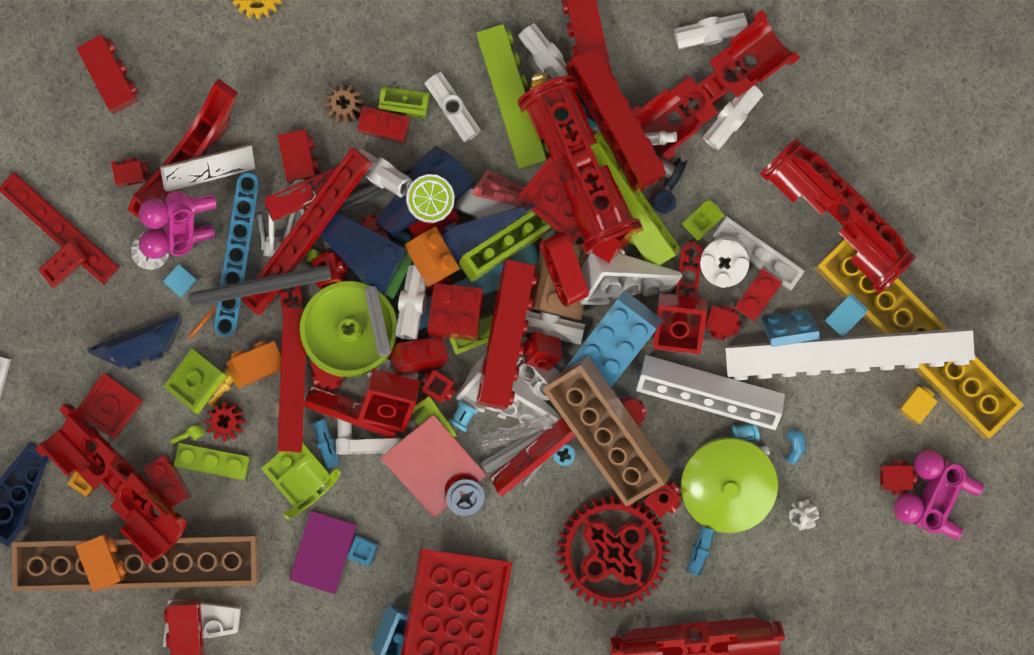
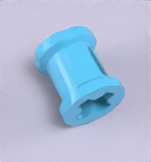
(456, 417)
(745, 431)
(566, 462)

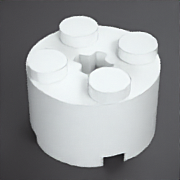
(722, 274)

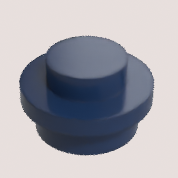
(663, 202)

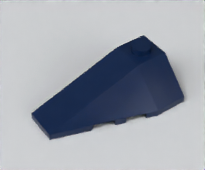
(436, 162)
(470, 234)
(364, 251)
(18, 491)

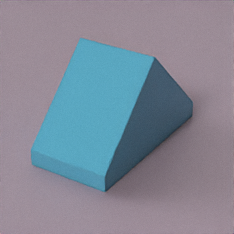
(846, 315)

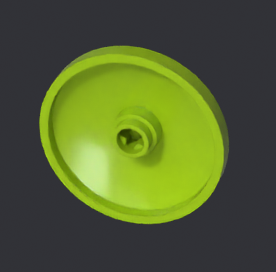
(340, 332)
(729, 484)

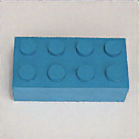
(618, 337)

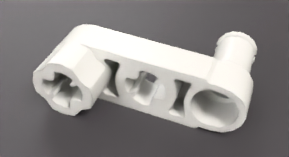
(347, 445)

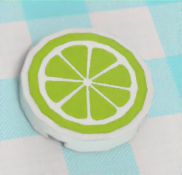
(430, 198)

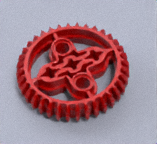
(579, 581)

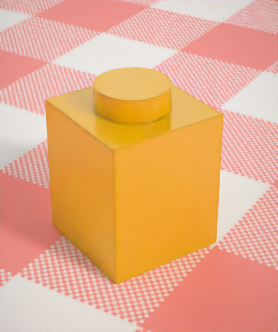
(917, 404)

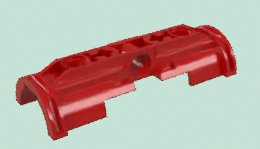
(754, 40)
(594, 223)
(879, 247)
(105, 466)
(721, 637)

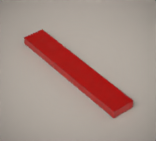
(57, 226)
(291, 383)

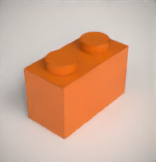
(431, 256)
(254, 364)
(101, 562)

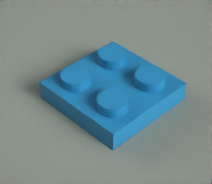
(790, 328)

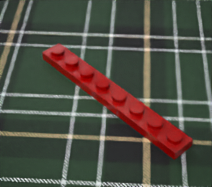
(311, 224)

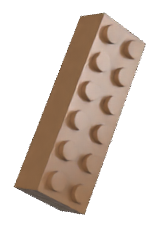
(607, 431)

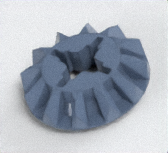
(463, 507)

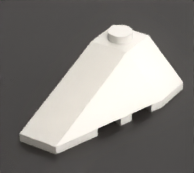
(625, 273)
(525, 404)

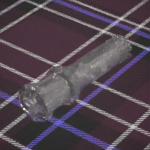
(505, 435)

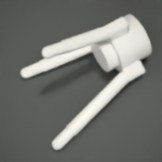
(271, 243)

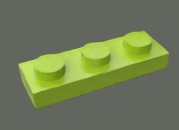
(212, 461)

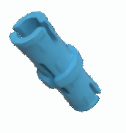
(325, 443)
(700, 551)

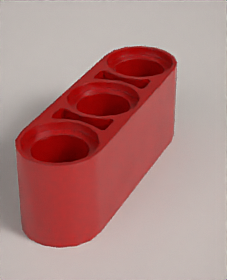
(564, 269)

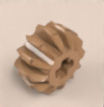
(336, 109)

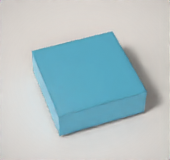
(180, 280)

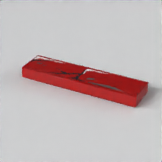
(296, 196)
(340, 408)
(531, 457)

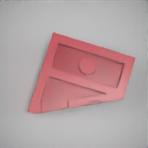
(498, 189)

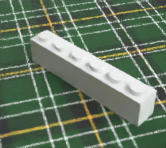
(710, 392)

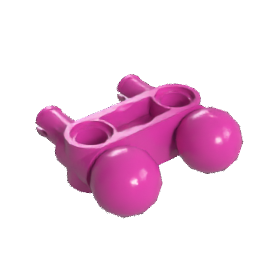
(177, 219)
(937, 496)

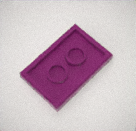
(323, 552)

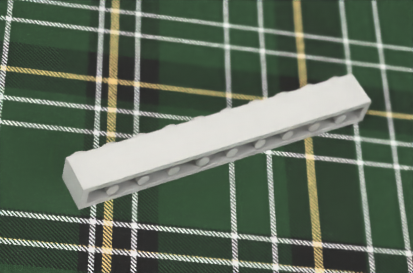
(851, 352)

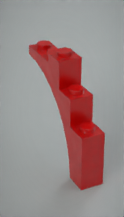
(202, 134)

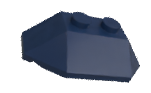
(140, 344)

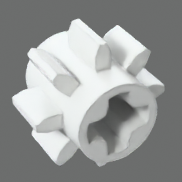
(803, 514)

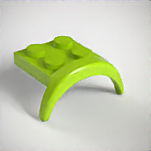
(300, 478)

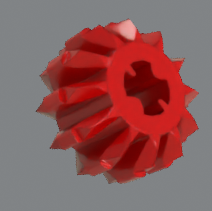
(217, 418)

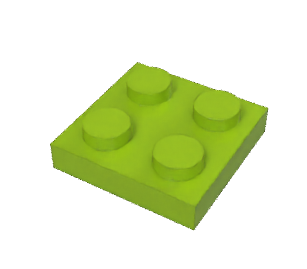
(194, 381)

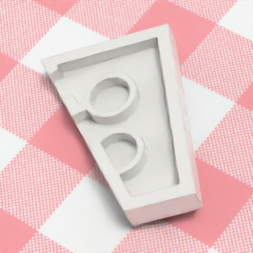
(216, 619)

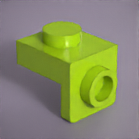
(703, 219)

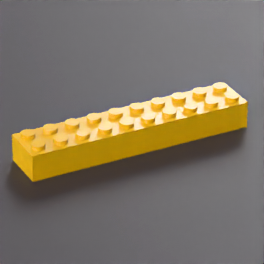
(967, 388)

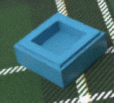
(362, 551)

